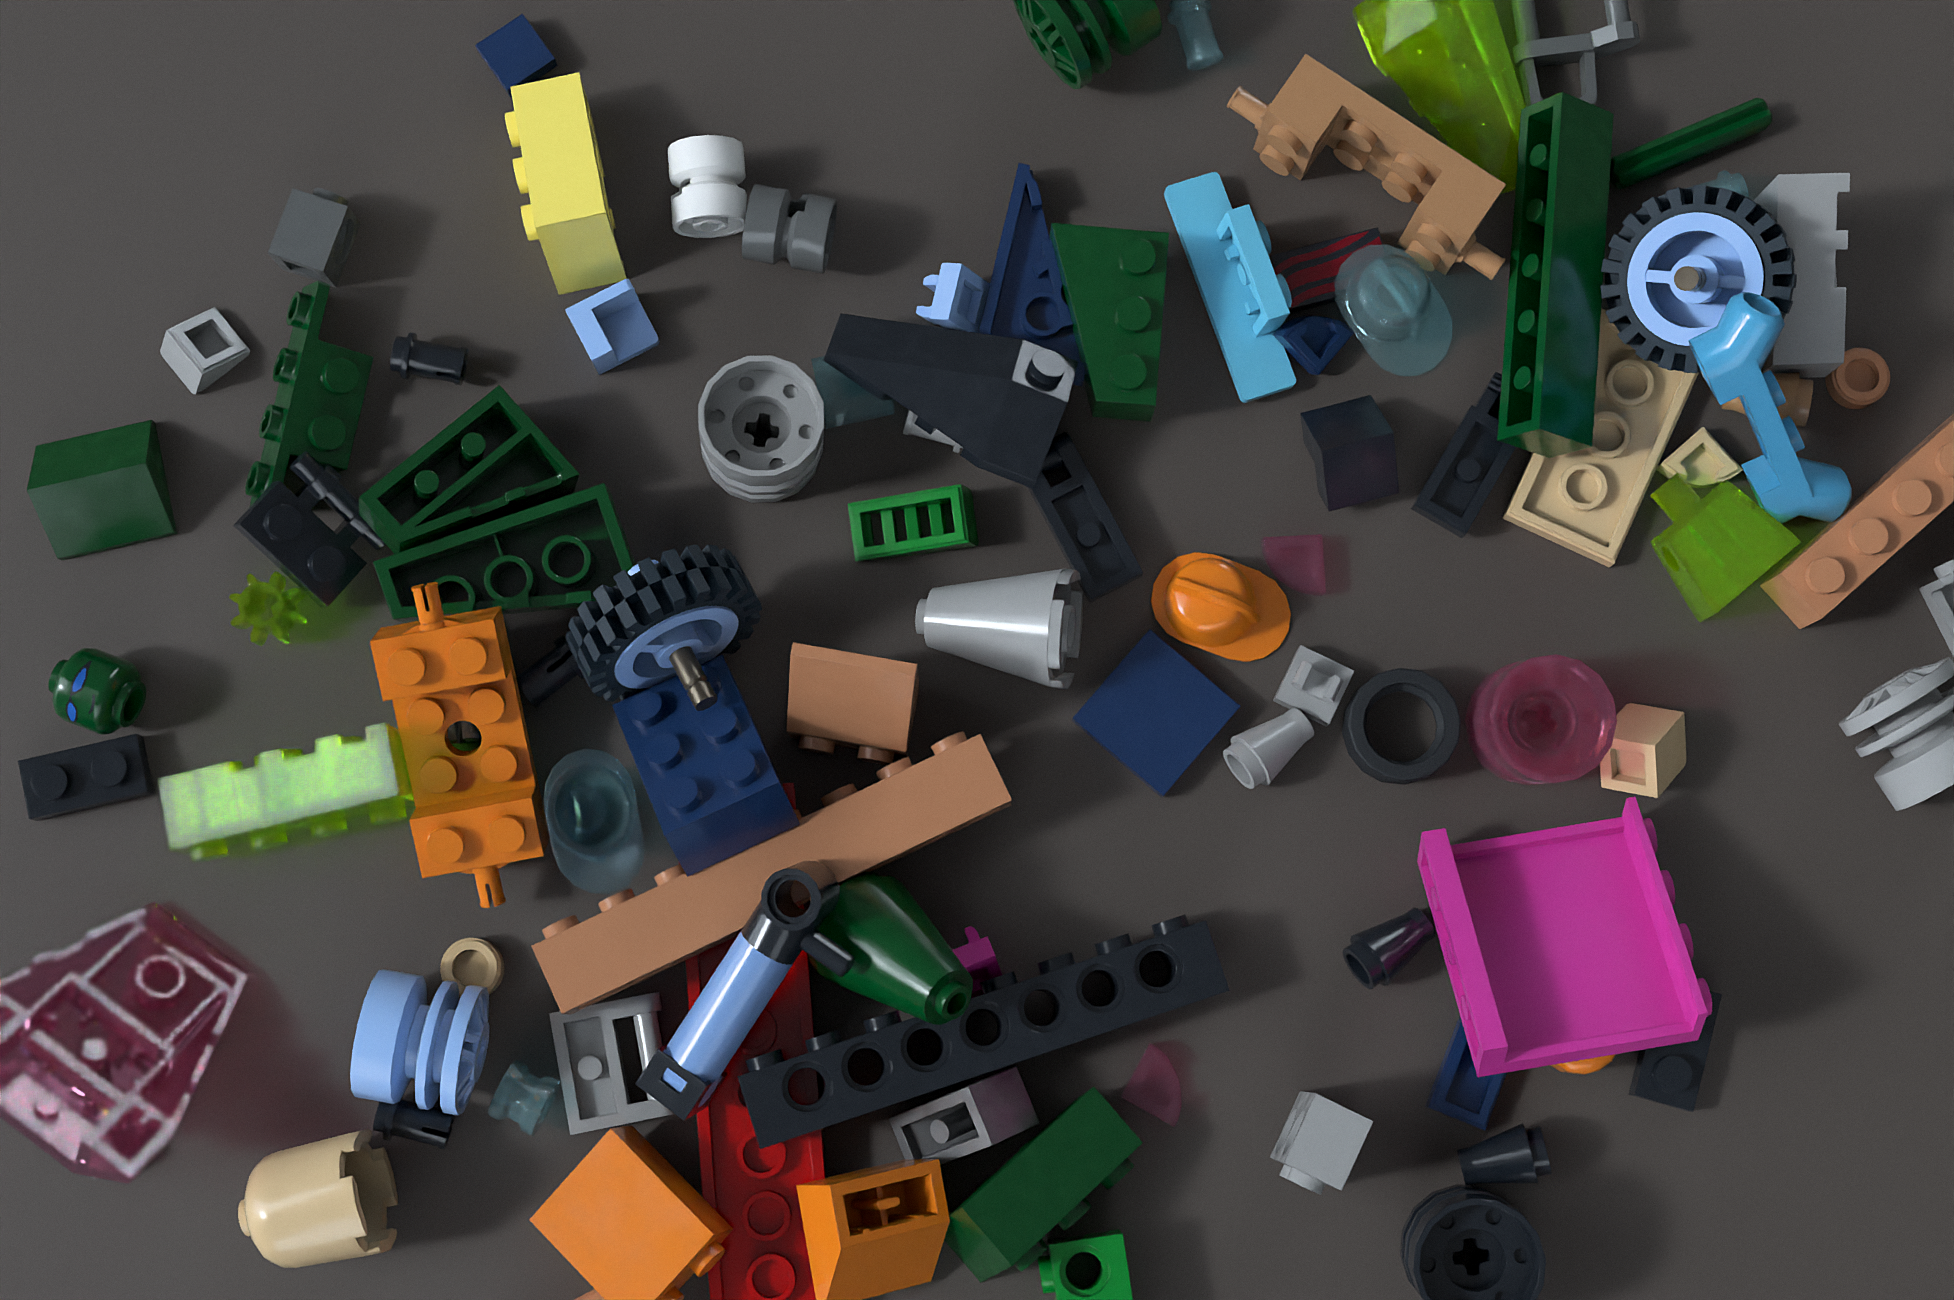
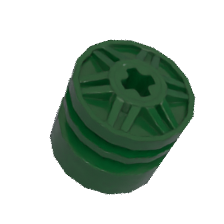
(1078, 33)

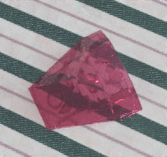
(113, 1040)

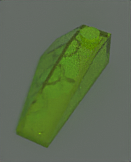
(1454, 72)

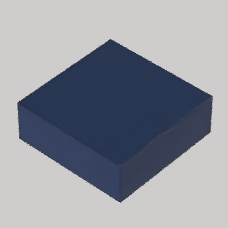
(516, 54)

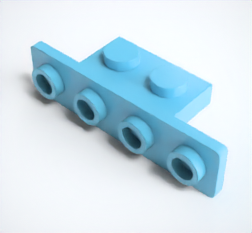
(1235, 282)

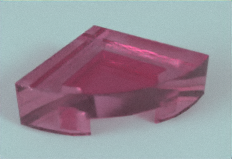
(1297, 562)
(1155, 1086)

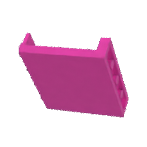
(1563, 943)

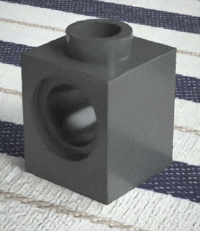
(315, 235)

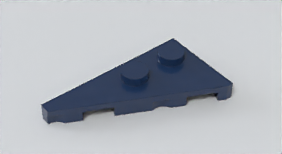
(1026, 283)

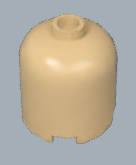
(320, 1202)

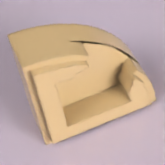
(1700, 462)

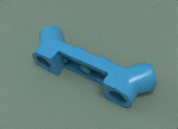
(1732, 366)

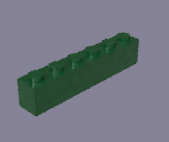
(1556, 277)

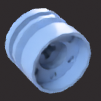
(407, 1039)

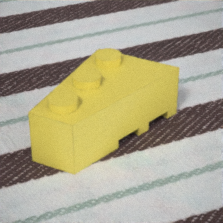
(564, 183)

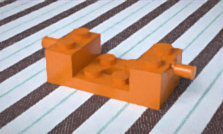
(470, 805)

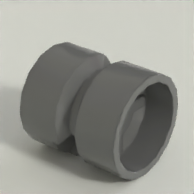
(789, 228)

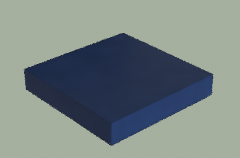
(1155, 713)

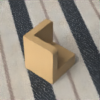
(1645, 750)

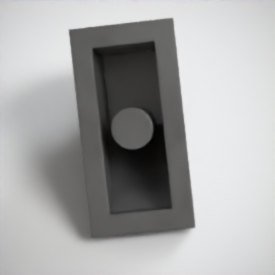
(966, 1119)

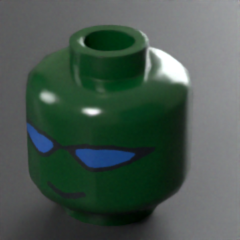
(97, 691)

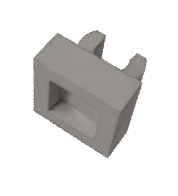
(1313, 685)

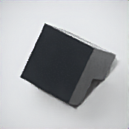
(1351, 452)

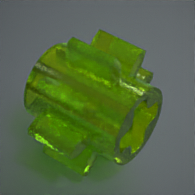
(252, 606)

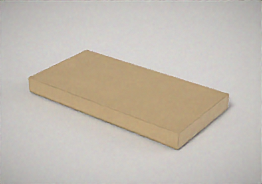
(1594, 493)

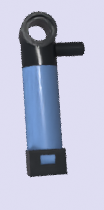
(693, 1062)

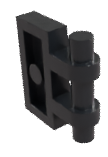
(300, 541)

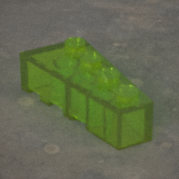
(287, 794)

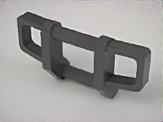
(1580, 48)

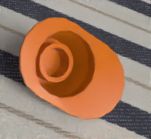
(1221, 606)

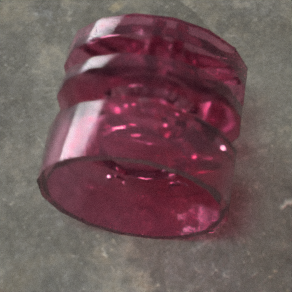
(1570, 706)

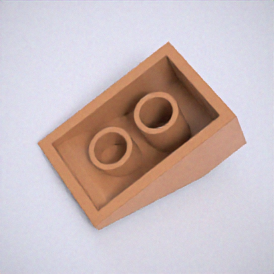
(851, 703)

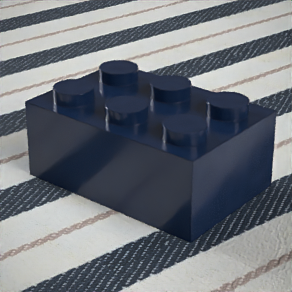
(705, 769)

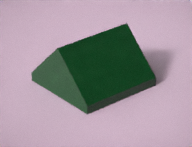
(102, 490)

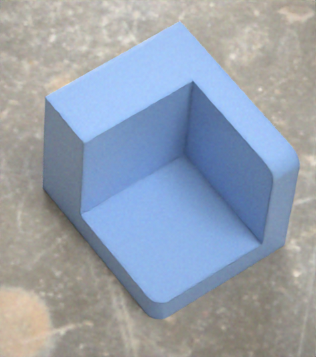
(613, 326)

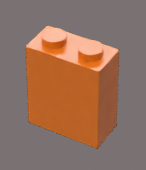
(632, 1221)

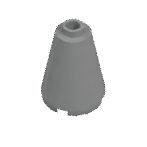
(1009, 624)

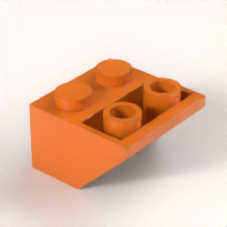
(874, 1228)

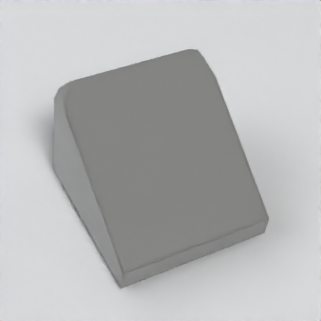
(202, 349)

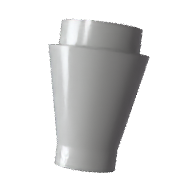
(1265, 749)

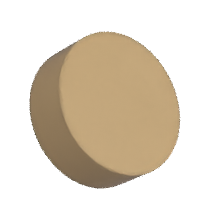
(473, 963)

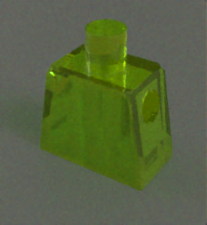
(1716, 543)

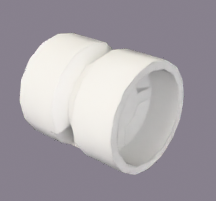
(707, 179)

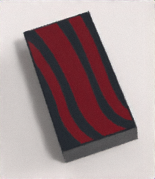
(1314, 268)

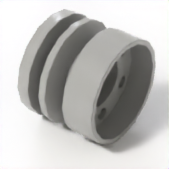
(756, 396)
(1915, 727)

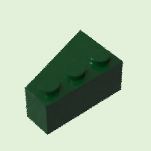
(1116, 309)
(467, 476)
(1042, 1187)

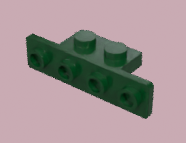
(315, 398)

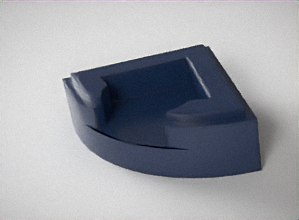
(1313, 340)

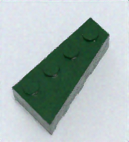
(519, 562)

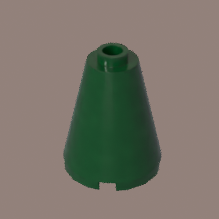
(896, 951)

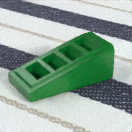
(963, 516)

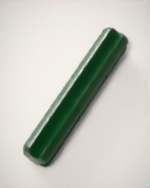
(1690, 143)

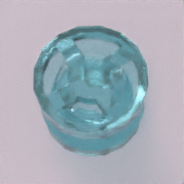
(524, 1098)

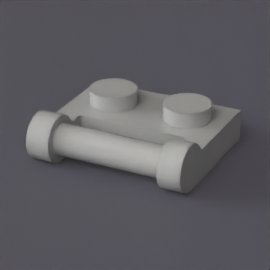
(593, 1062)

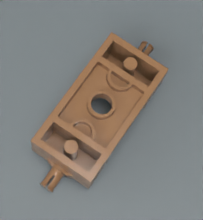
(1325, 109)

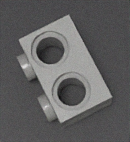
(1320, 1142)

